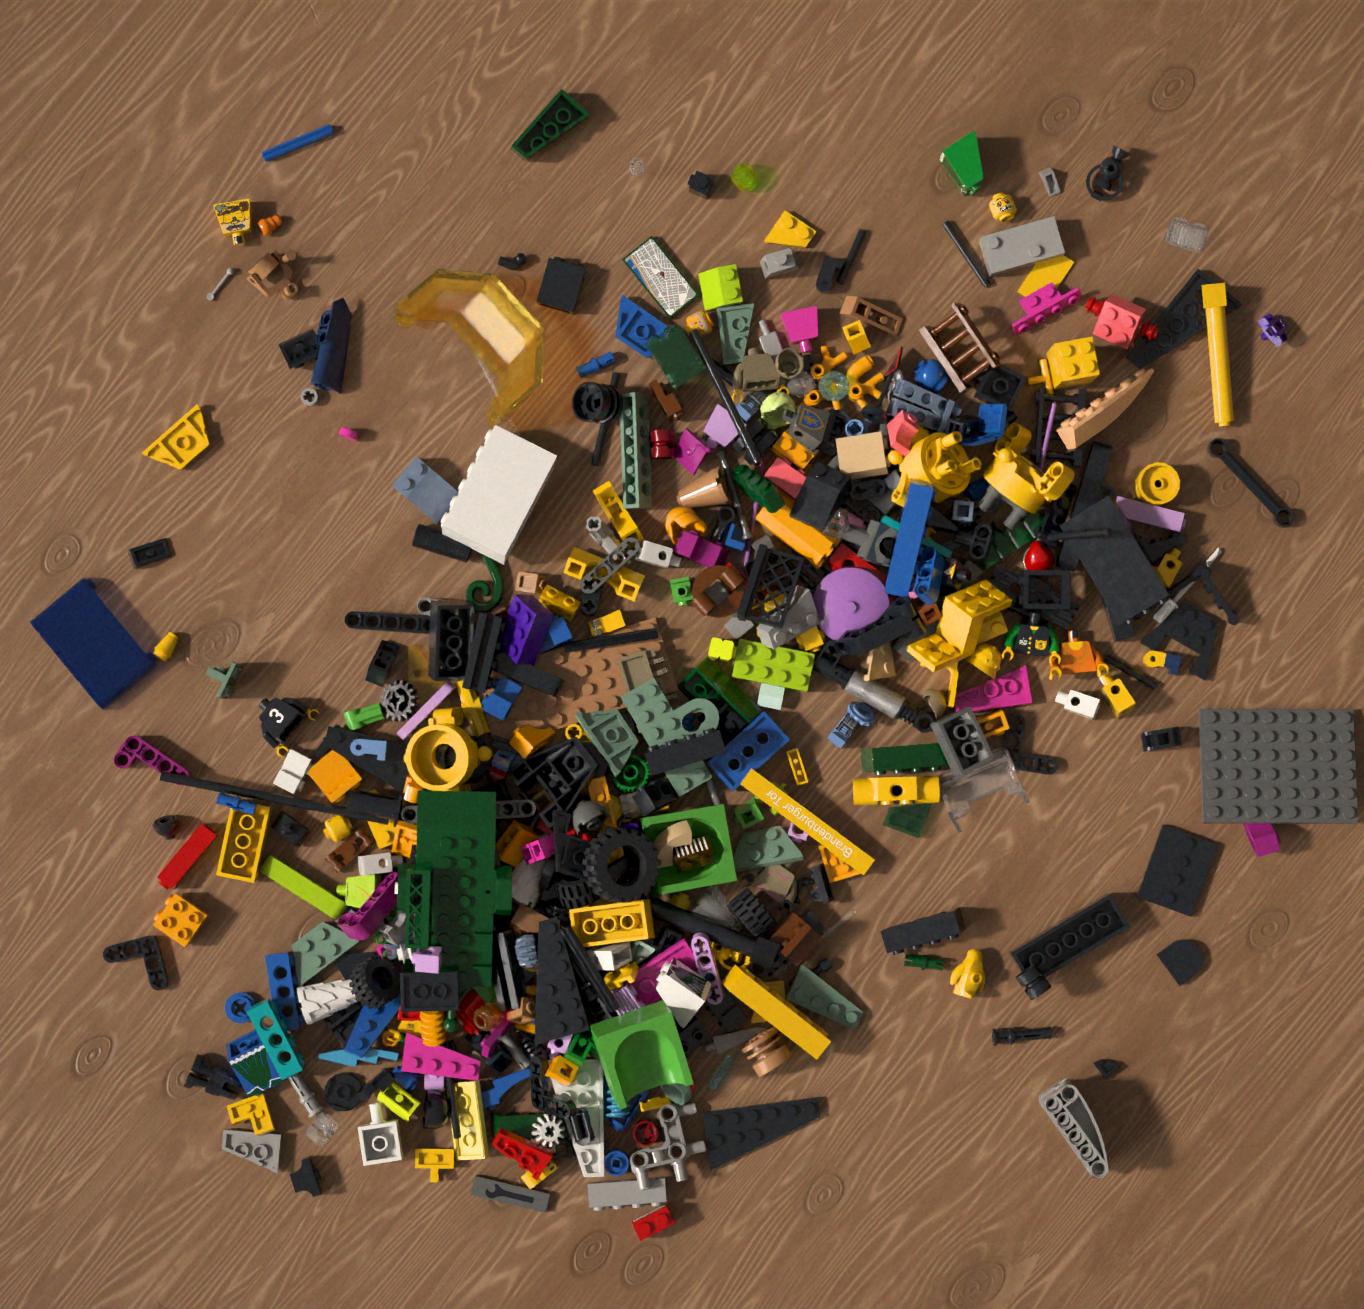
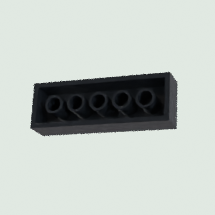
(1071, 937)

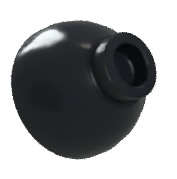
(166, 826)

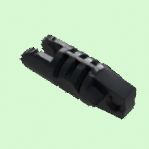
(527, 1042)

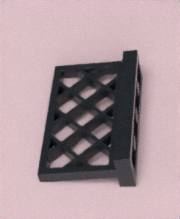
(753, 587)

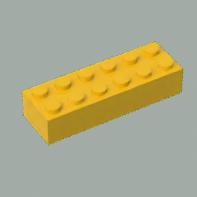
(776, 1011)

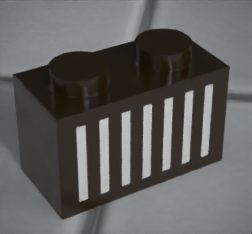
(694, 854)

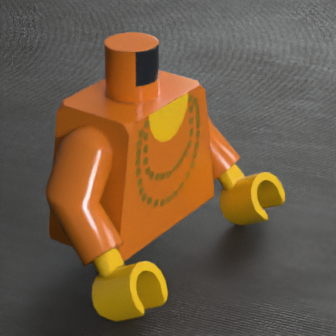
(1077, 658)

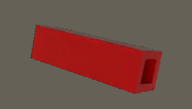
(187, 857)

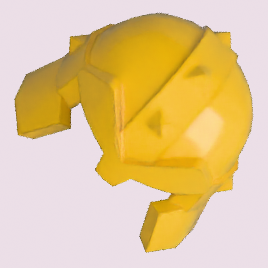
(986, 659)

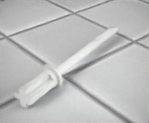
(1170, 605)

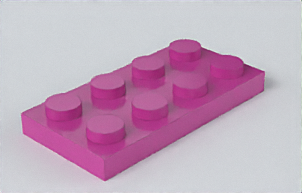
(645, 980)

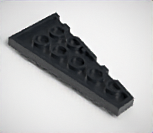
(1178, 321)
(744, 1128)

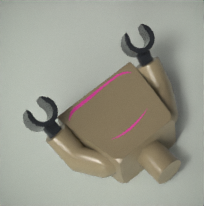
(775, 882)

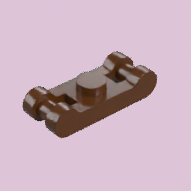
(349, 849)

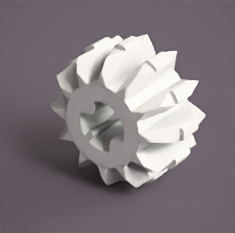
(541, 1130)

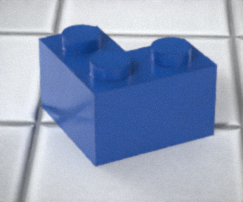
(556, 634)
(502, 698)

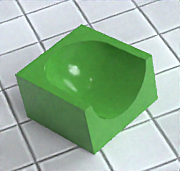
(703, 820)
(640, 1051)

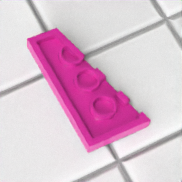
(999, 693)
(438, 1060)

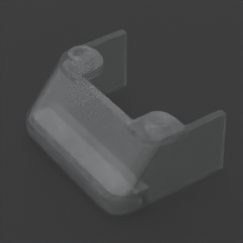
(979, 782)

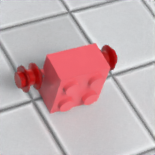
(1120, 321)

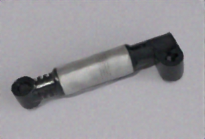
(869, 691)

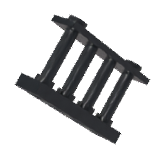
(1077, 399)

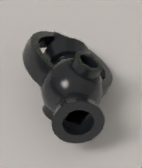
(1107, 175)

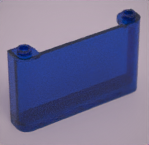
(93, 644)

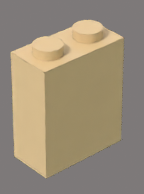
(863, 455)

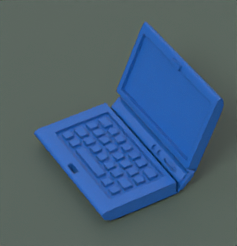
(990, 424)

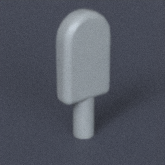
(769, 341)

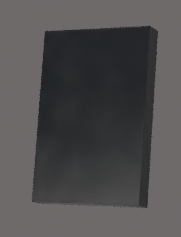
(430, 991)

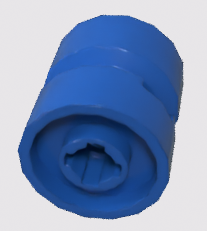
(616, 1162)

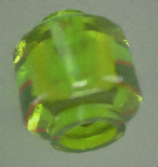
(744, 177)

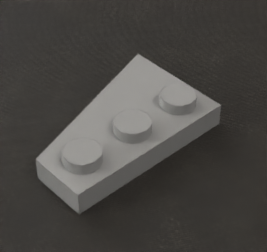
(261, 1150)

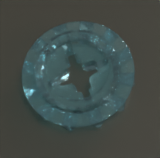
(839, 380)

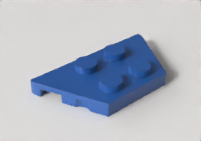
(636, 326)

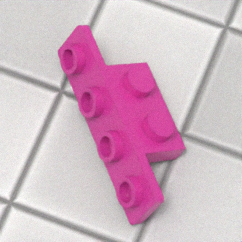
(1042, 305)

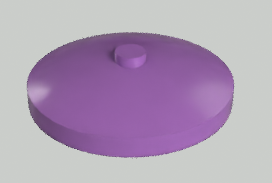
(849, 600)

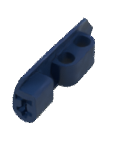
(333, 342)

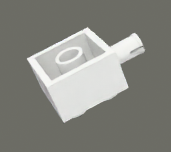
(380, 1139)

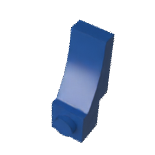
(492, 1096)

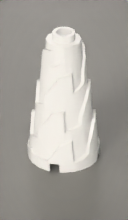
(527, 879)
(324, 999)

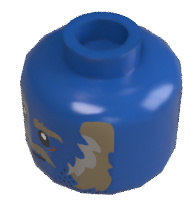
(405, 1080)

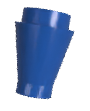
(976, 489)

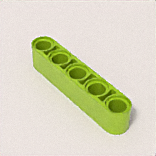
(303, 887)

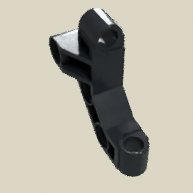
(896, 621)

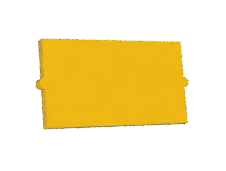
(1045, 273)

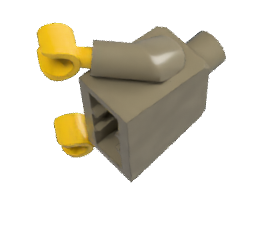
(756, 374)

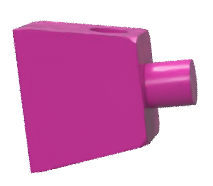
(801, 327)

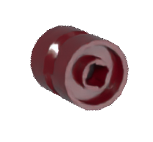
(662, 444)
(645, 1132)

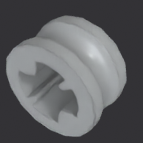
(312, 392)

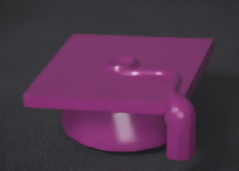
(692, 451)

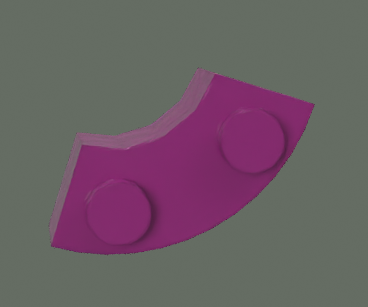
(700, 550)
(1262, 838)

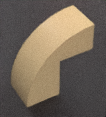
(673, 836)

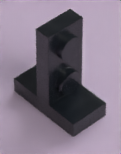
(498, 1059)

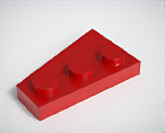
(527, 1153)

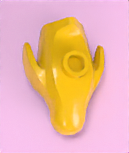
(969, 975)

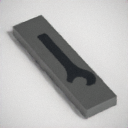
(510, 1193)

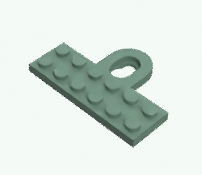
(662, 723)

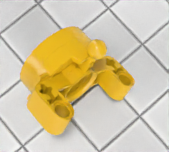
(422, 750)

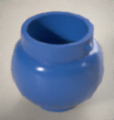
(930, 375)

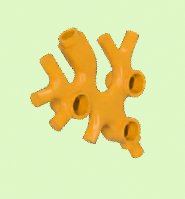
(856, 370)

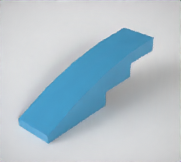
(371, 1056)

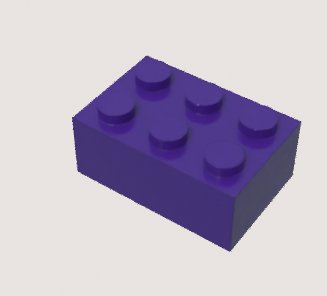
(525, 628)

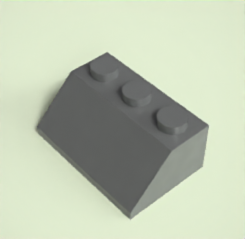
(962, 741)

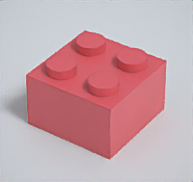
(786, 477)

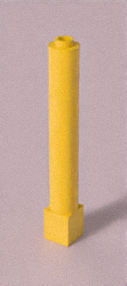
(1215, 301)

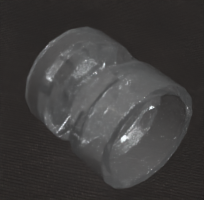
(327, 1124)

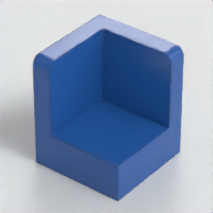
(734, 538)

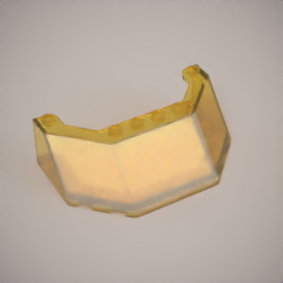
(489, 324)

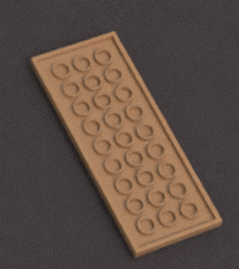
(590, 684)

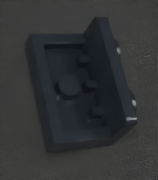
(300, 349)

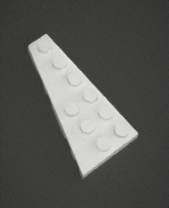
(588, 1094)

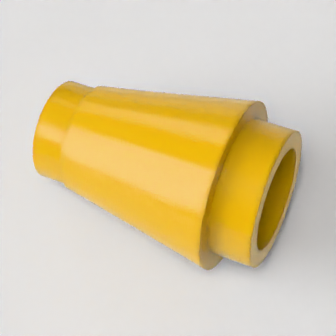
(165, 647)

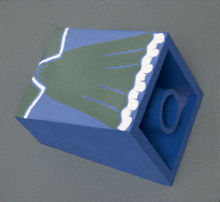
(252, 1064)

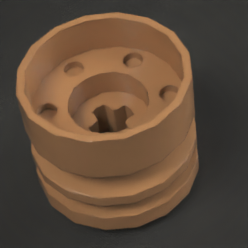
(766, 1051)

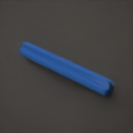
(297, 142)

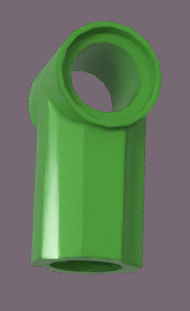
(360, 717)

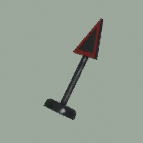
(875, 413)

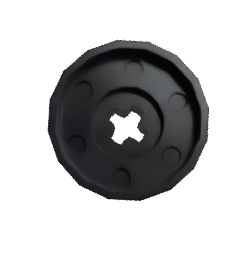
(597, 403)

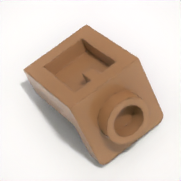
(530, 582)
(525, 1013)

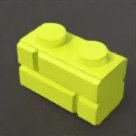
(722, 649)
(399, 1102)

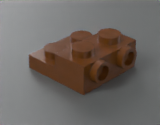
(670, 404)

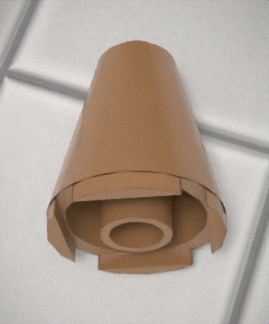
(705, 491)

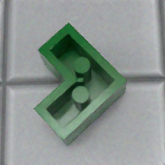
(581, 1046)

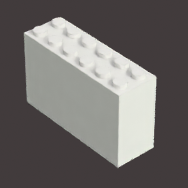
(498, 494)

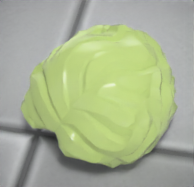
(774, 407)

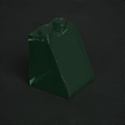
(675, 356)

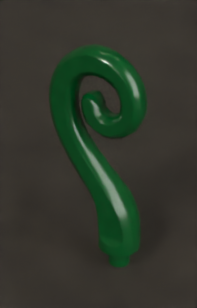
(497, 596)

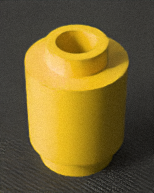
(681, 900)

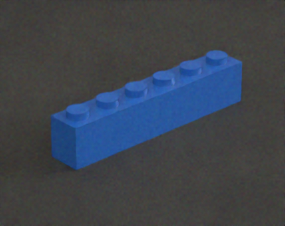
(909, 537)

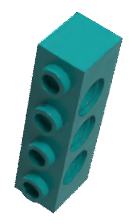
(284, 1066)

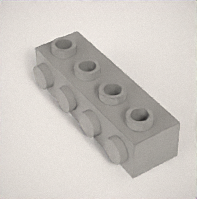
(626, 1192)

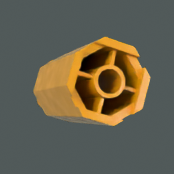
(802, 538)

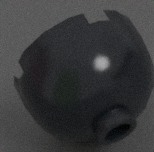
(435, 1110)

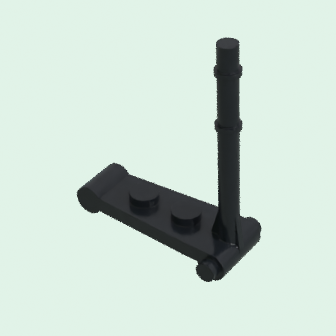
(1056, 514)
(1203, 572)

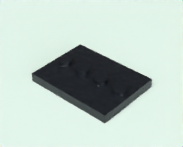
(1176, 870)

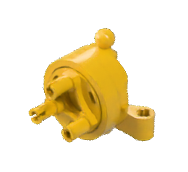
(935, 460)

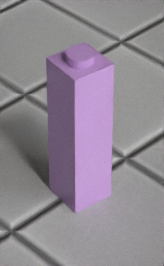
(1152, 515)

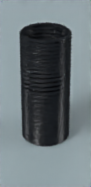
(436, 542)

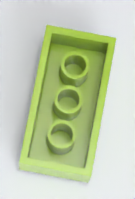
(773, 666)

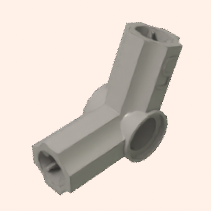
(603, 535)

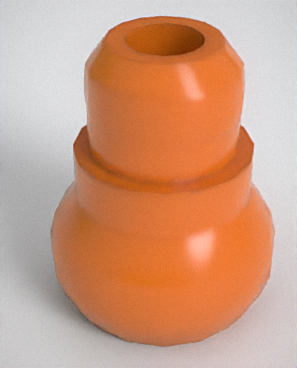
(268, 225)

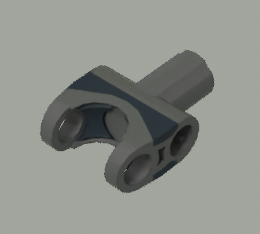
(870, 541)

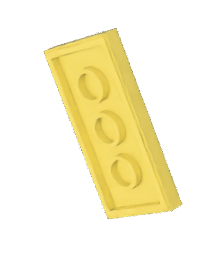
(473, 1138)

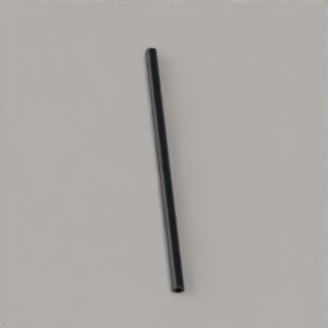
(266, 796)

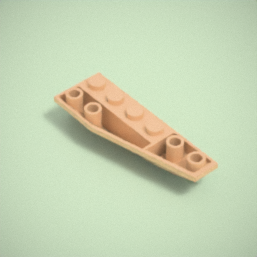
(1102, 411)

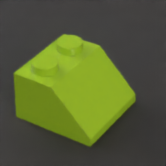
(720, 287)

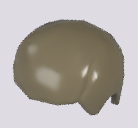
(789, 363)
(935, 702)

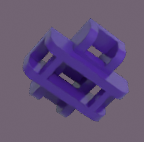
(1273, 329)

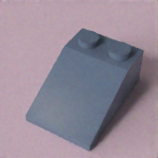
(425, 489)

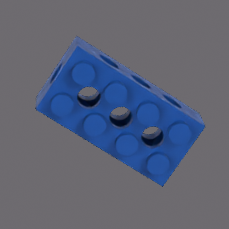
(761, 754)

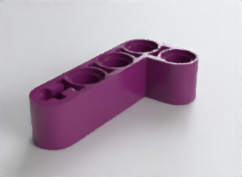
(140, 752)
(372, 912)

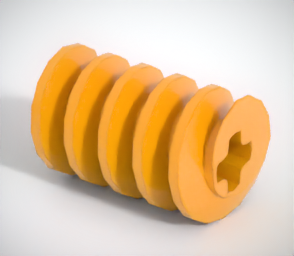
(432, 1028)

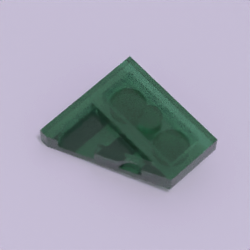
(907, 818)

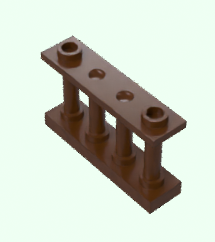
(942, 350)

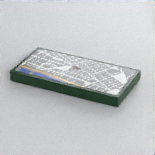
(660, 277)

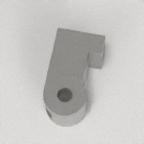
(395, 930)

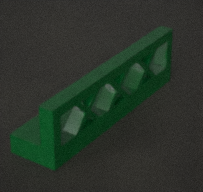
(425, 913)

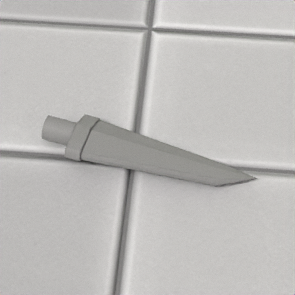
(729, 1040)

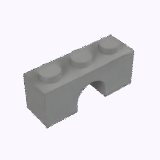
(737, 628)

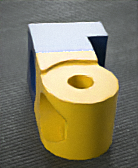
(1163, 660)

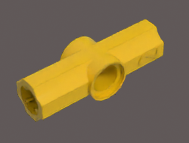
(472, 710)

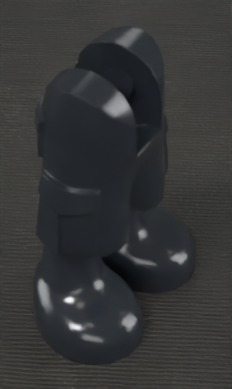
(218, 1079)

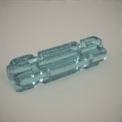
(721, 1072)

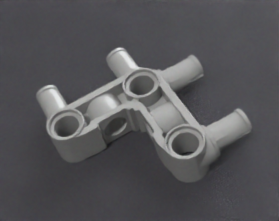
(672, 1138)

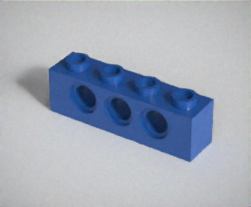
(273, 963)

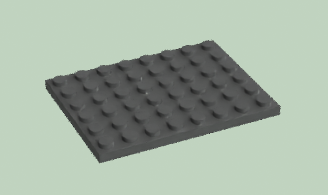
(1278, 766)

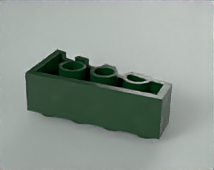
(553, 121)
(903, 757)
(522, 1124)

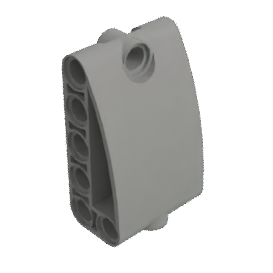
(1077, 1118)

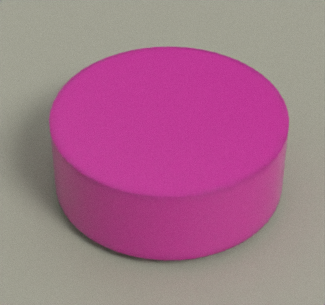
(348, 434)

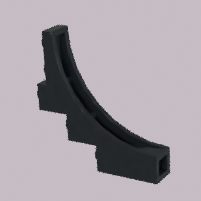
(1155, 550)

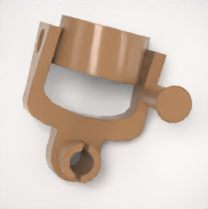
(265, 265)

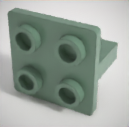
(226, 677)

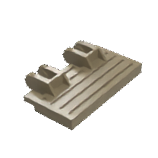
(636, 670)

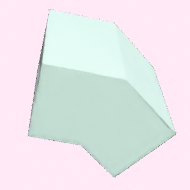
(770, 696)

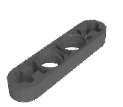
(608, 563)

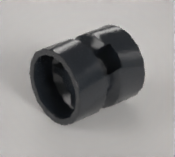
(1033, 982)

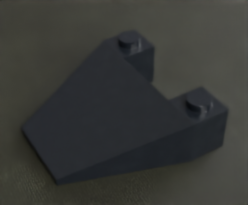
(562, 771)

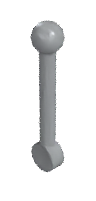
(210, 296)

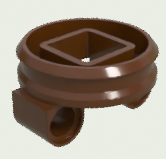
(733, 580)

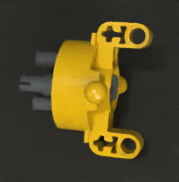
(1019, 480)

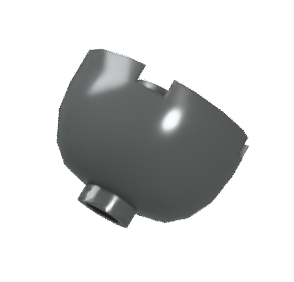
(589, 818)

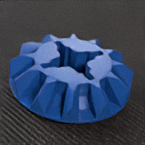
(230, 1007)

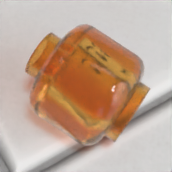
(488, 1016)

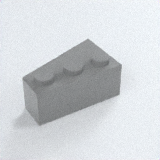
(799, 619)

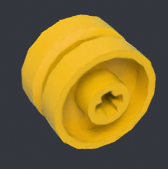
(1146, 488)

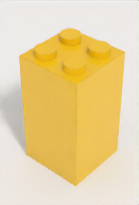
(1072, 363)

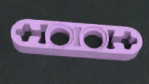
(426, 710)
(711, 967)

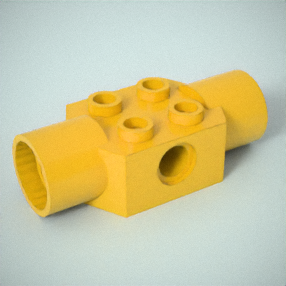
(871, 790)

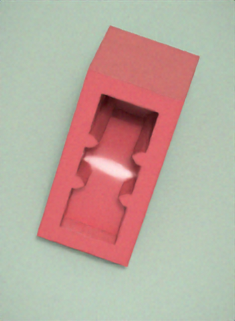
(901, 431)

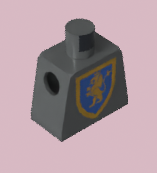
(807, 424)

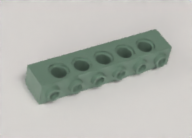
(635, 452)

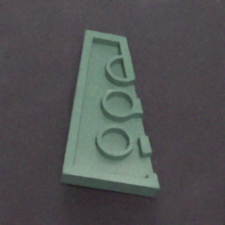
(818, 996)

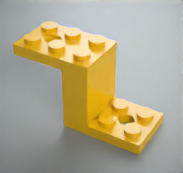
(959, 625)

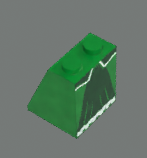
(964, 164)

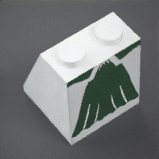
(682, 990)

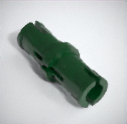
(924, 962)

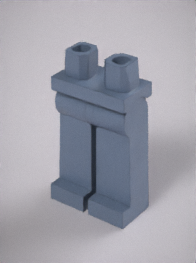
(938, 407)

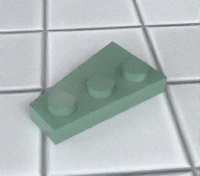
(734, 331)

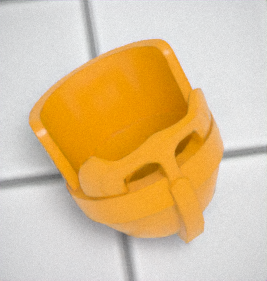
(683, 519)

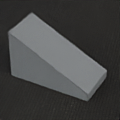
(1050, 182)

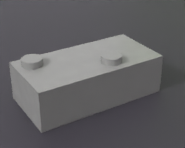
(1021, 246)

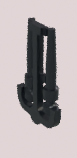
(805, 579)

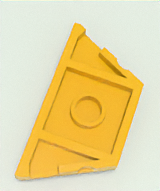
(181, 441)

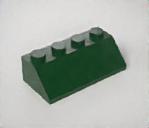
(712, 684)

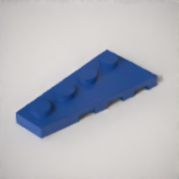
(370, 1025)

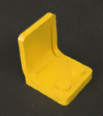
(952, 684)

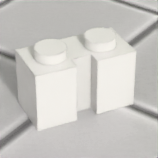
(293, 772)

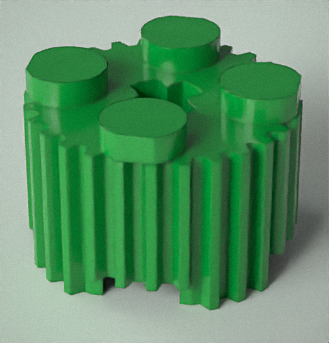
(630, 785)

